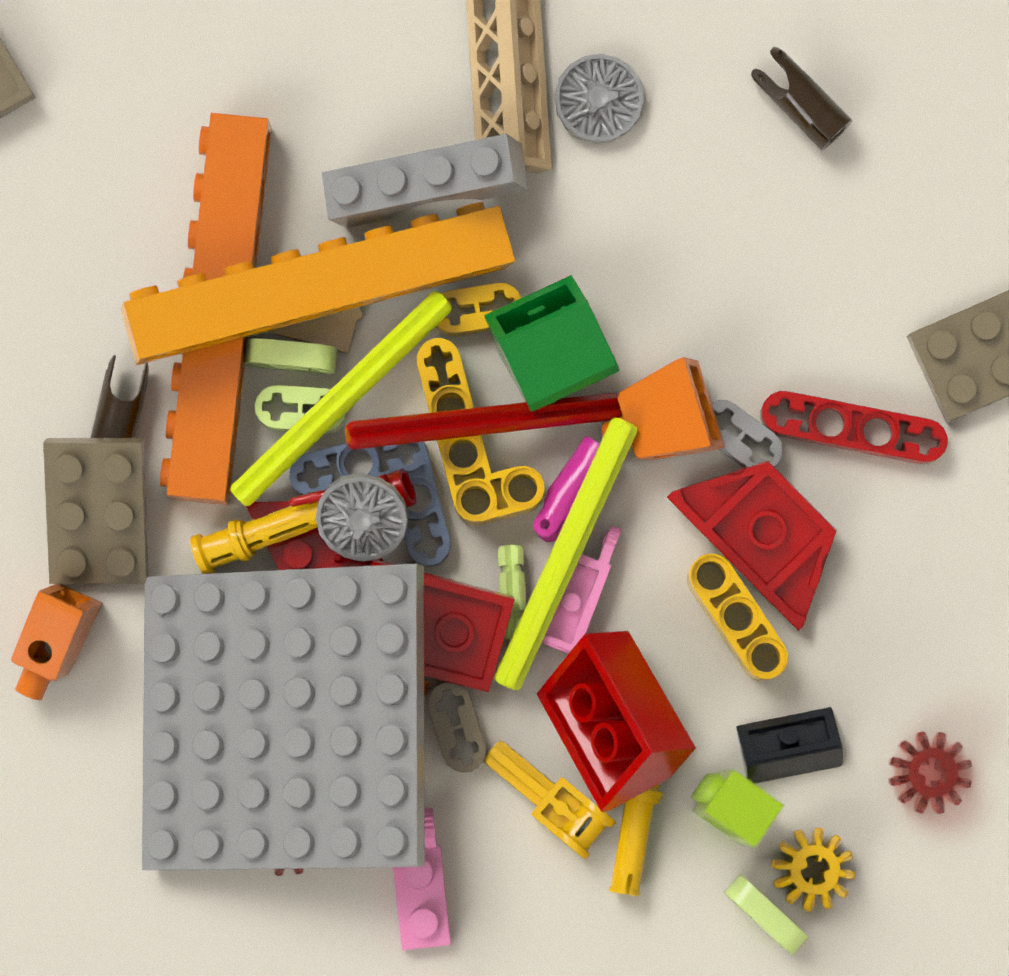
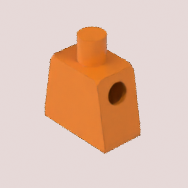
(670, 413)
(63, 621)

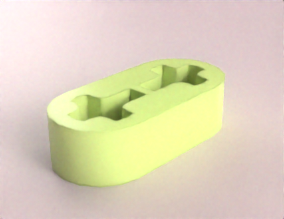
(290, 356)
(291, 396)
(766, 914)

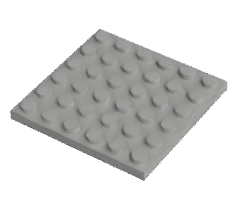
(284, 719)

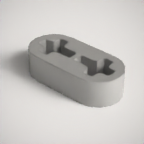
(747, 427)

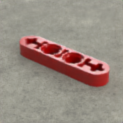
(854, 421)

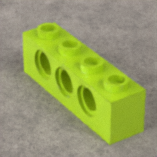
(735, 806)

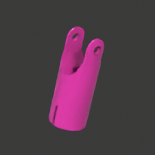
(564, 491)

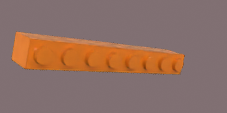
(213, 377)

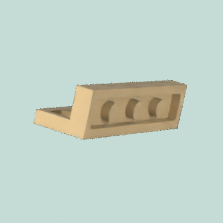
(516, 73)

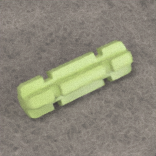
(512, 582)

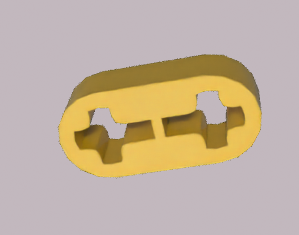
(475, 297)

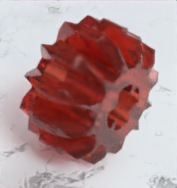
(943, 763)

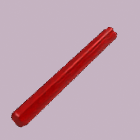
(480, 421)

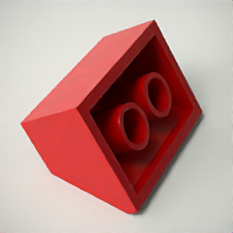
(614, 718)

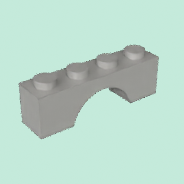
(452, 172)

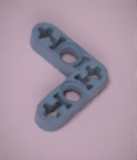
(420, 474)

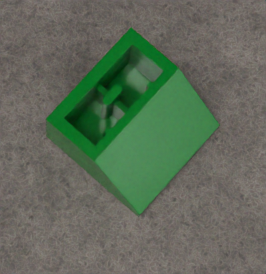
(551, 343)

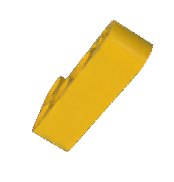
(478, 474)

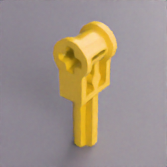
(557, 805)

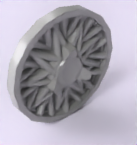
(599, 98)
(362, 517)

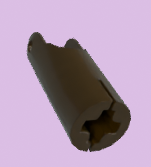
(804, 101)
(118, 417)

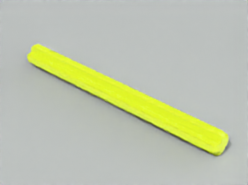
(341, 398)
(565, 553)

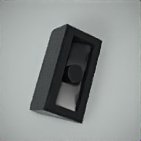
(790, 745)

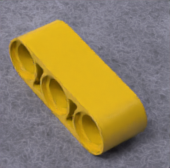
(759, 628)

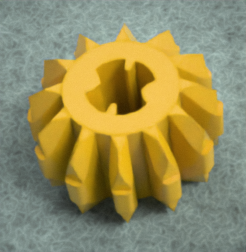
(828, 875)

